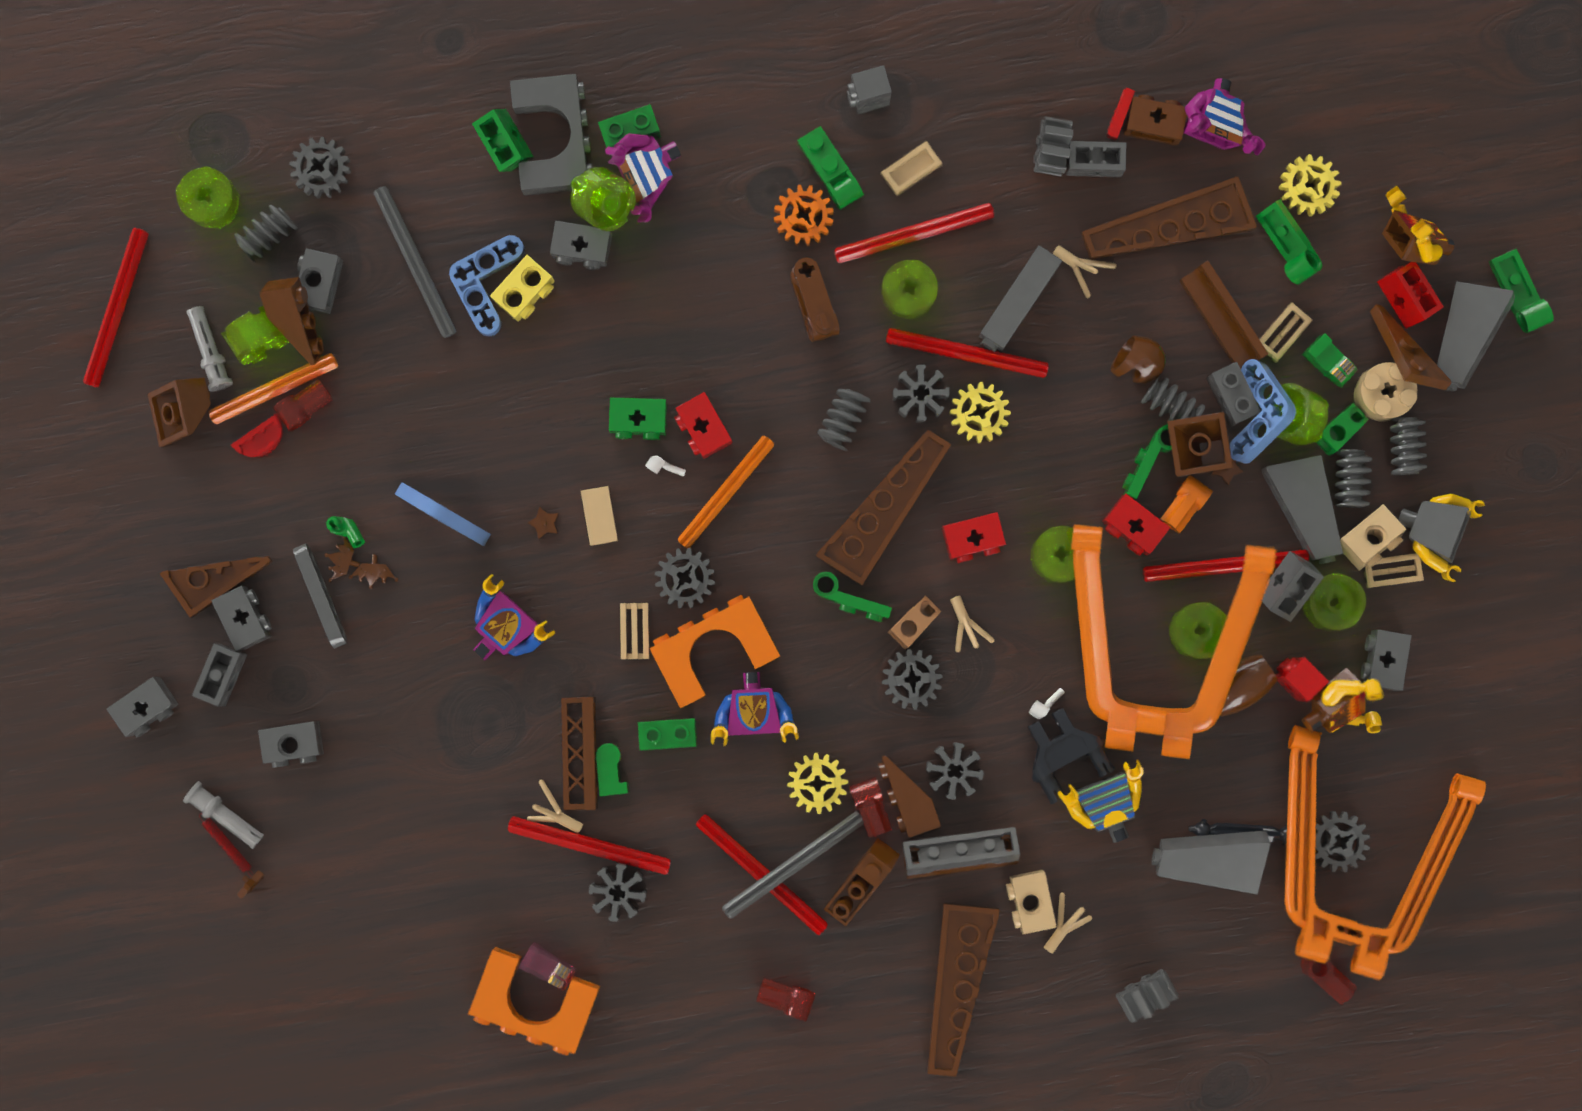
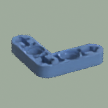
(474, 283)
(1269, 415)
(442, 514)

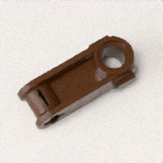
(814, 301)

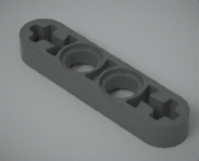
(320, 595)

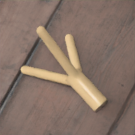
(1085, 264)
(965, 621)
(558, 817)
(1069, 926)

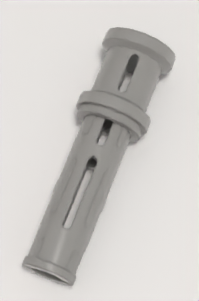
(211, 364)
(213, 807)

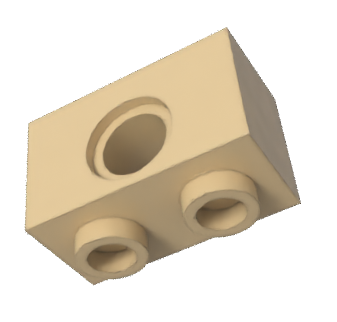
(1380, 524)
(1042, 915)

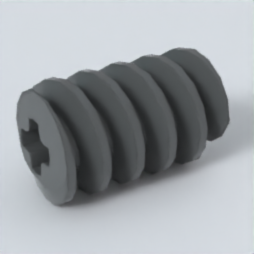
(264, 232)
(1170, 401)
(842, 417)
(1407, 446)
(1352, 478)

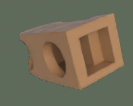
(914, 622)

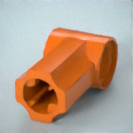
(1189, 499)

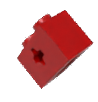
(1410, 294)
(701, 409)
(986, 526)
(1150, 526)
(1300, 678)

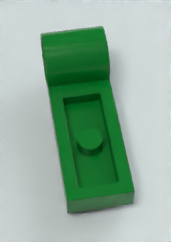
(830, 168)
(1291, 242)
(1527, 307)
(1145, 461)
(851, 603)

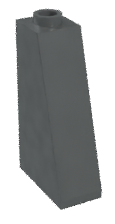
(1019, 299)
(1470, 328)
(1307, 504)
(1217, 860)

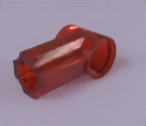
(297, 408)
(869, 802)
(1330, 980)
(792, 1000)

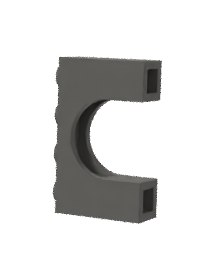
(561, 96)

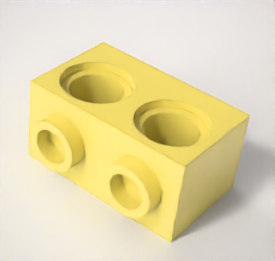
(517, 284)

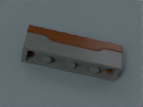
(961, 853)

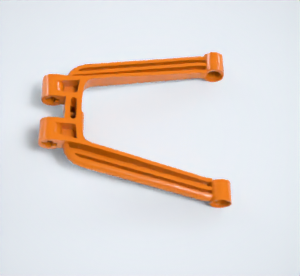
(1174, 723)
(1321, 928)

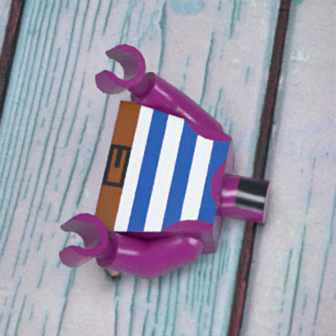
(1220, 119)
(644, 168)

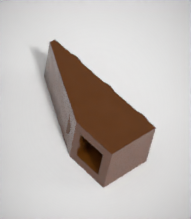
(289, 312)
(915, 807)
(862, 881)

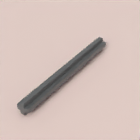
(414, 262)
(793, 865)

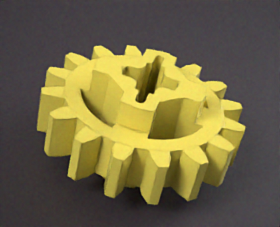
(1307, 175)
(983, 424)
(818, 798)

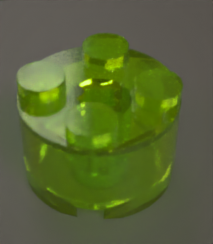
(223, 195)
(602, 198)
(915, 274)
(253, 336)
(1309, 418)
(1043, 555)
(1342, 615)
(1183, 626)

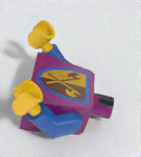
(505, 624)
(753, 712)

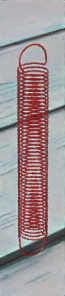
(218, 838)

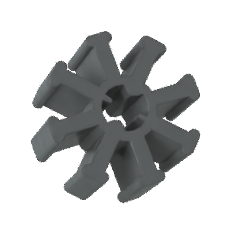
(1053, 146)
(928, 399)
(952, 779)
(610, 897)
(1147, 995)

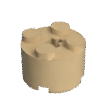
(1384, 407)

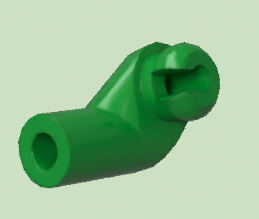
(347, 528)

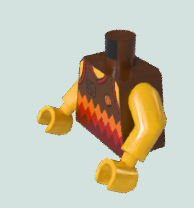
(1412, 236)
(1343, 703)

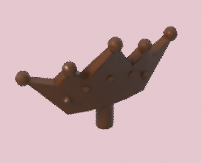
(342, 560)
(373, 572)

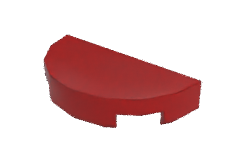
(1120, 114)
(261, 439)

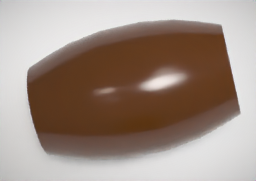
(1250, 684)

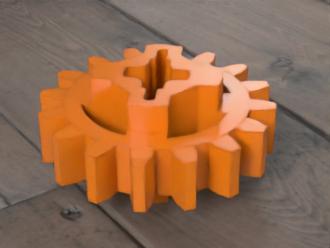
(814, 208)

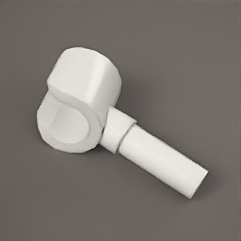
(655, 463)
(1040, 710)

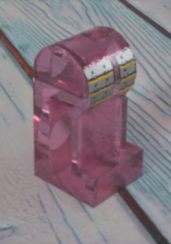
(547, 966)

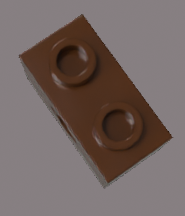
(1142, 125)

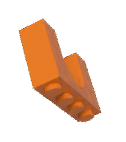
(674, 652)
(494, 1005)

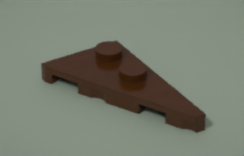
(1408, 355)
(200, 584)

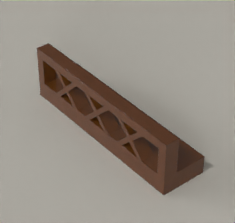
(1223, 315)
(589, 753)

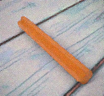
(272, 389)
(725, 492)

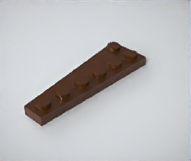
(1192, 217)
(873, 524)
(961, 963)

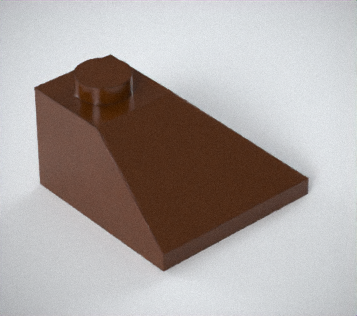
(178, 408)
(1200, 444)

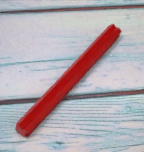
(914, 233)
(115, 307)
(967, 352)
(1206, 567)
(589, 845)
(758, 871)

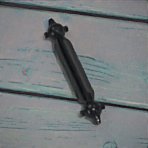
(1203, 828)

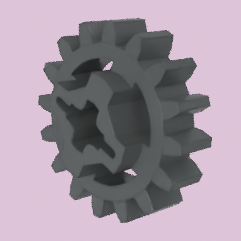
(311, 174)
(696, 585)
(894, 681)
(1349, 834)

